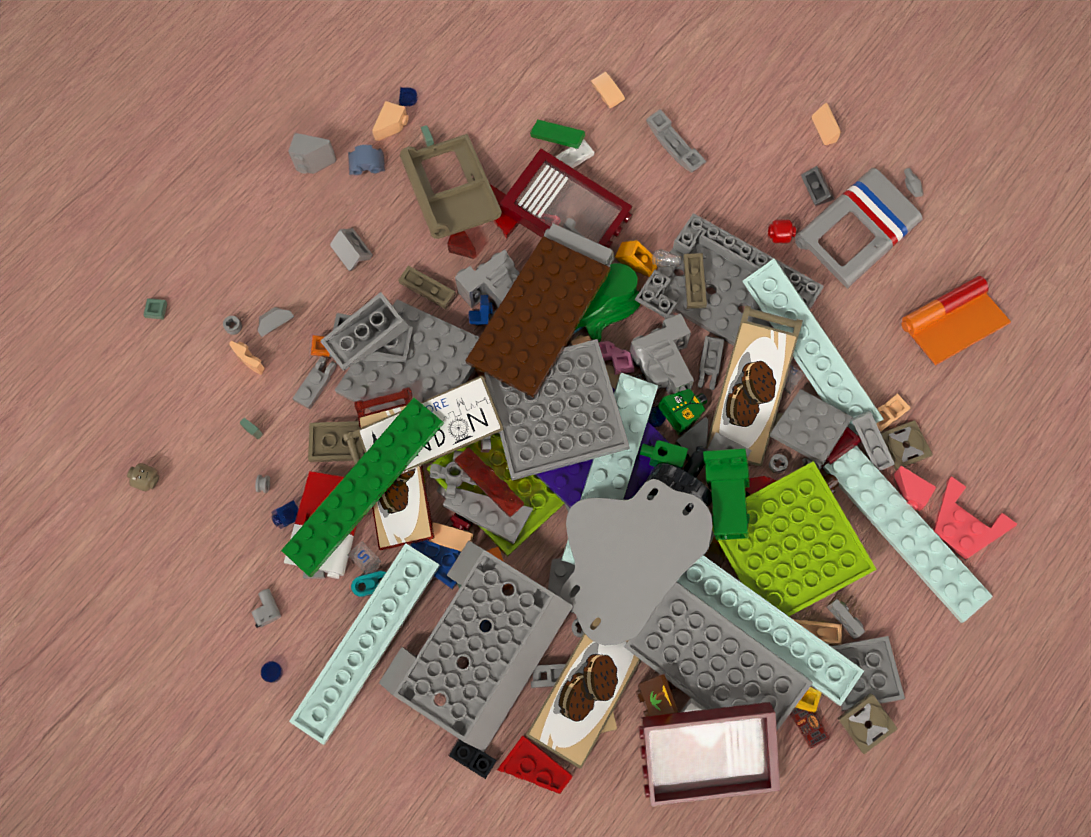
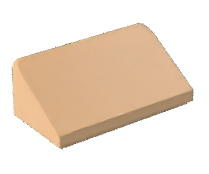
(826, 125)

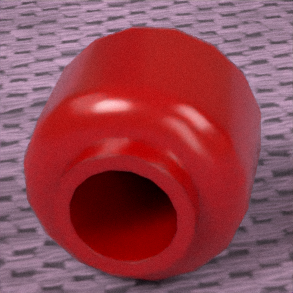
(781, 231)

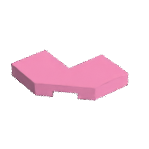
(620, 358)

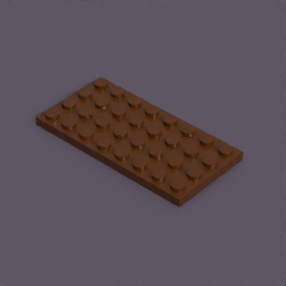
(538, 316)

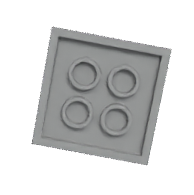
(811, 427)
(879, 673)

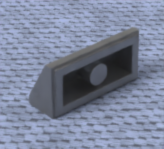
(817, 186)

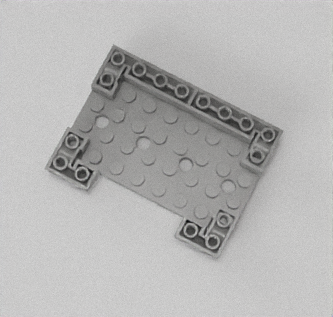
(726, 265)
(498, 659)

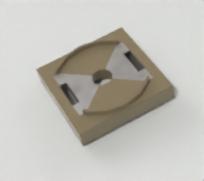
(913, 437)
(880, 726)

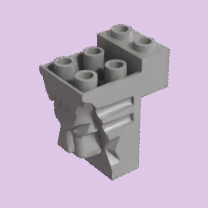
(489, 279)
(660, 355)

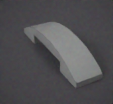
(673, 143)

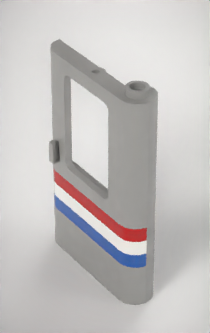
(879, 208)

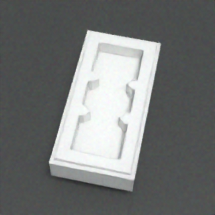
(574, 156)

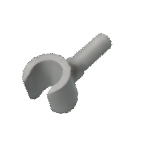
(569, 225)

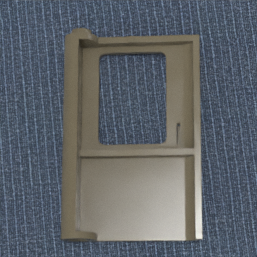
(457, 207)

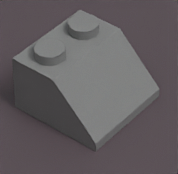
(311, 153)

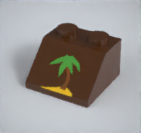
(656, 697)

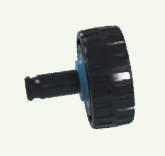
(685, 479)

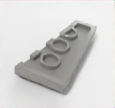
(486, 514)

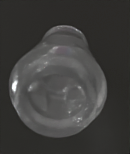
(666, 259)

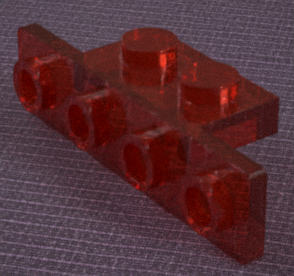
(489, 482)

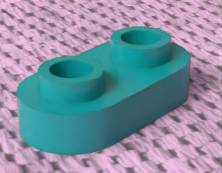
(370, 580)

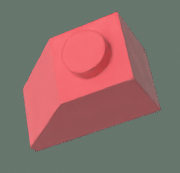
(913, 488)

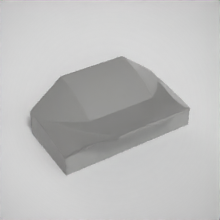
(272, 320)

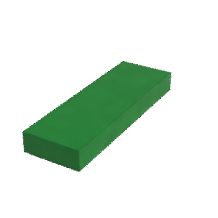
(557, 134)

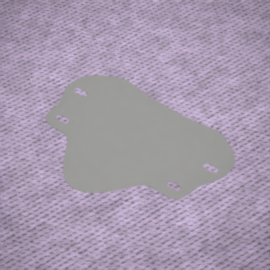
(631, 557)

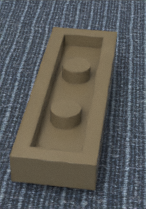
(694, 280)
(427, 287)

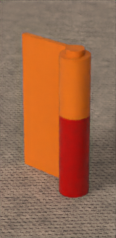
(955, 320)

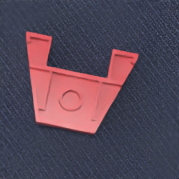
(961, 529)

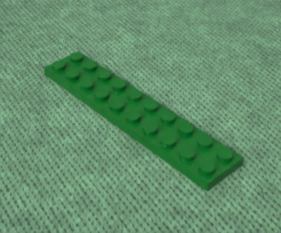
(362, 487)

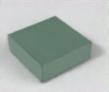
(427, 135)
(155, 309)
(251, 428)

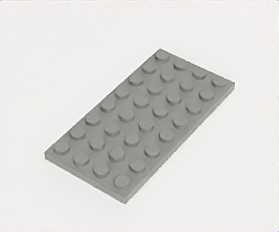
(715, 657)

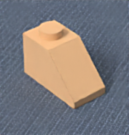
(389, 121)

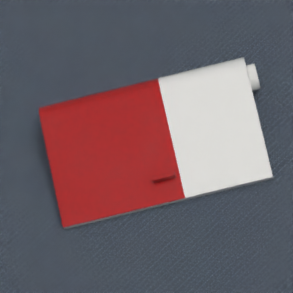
(315, 492)

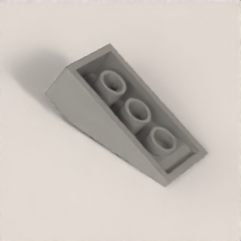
(364, 332)
(391, 352)

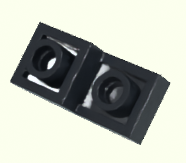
(472, 758)

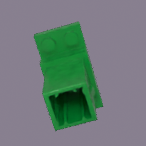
(727, 477)

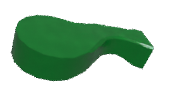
(612, 302)

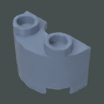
(364, 159)

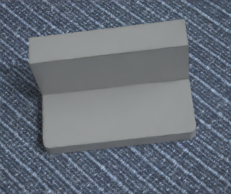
(350, 248)

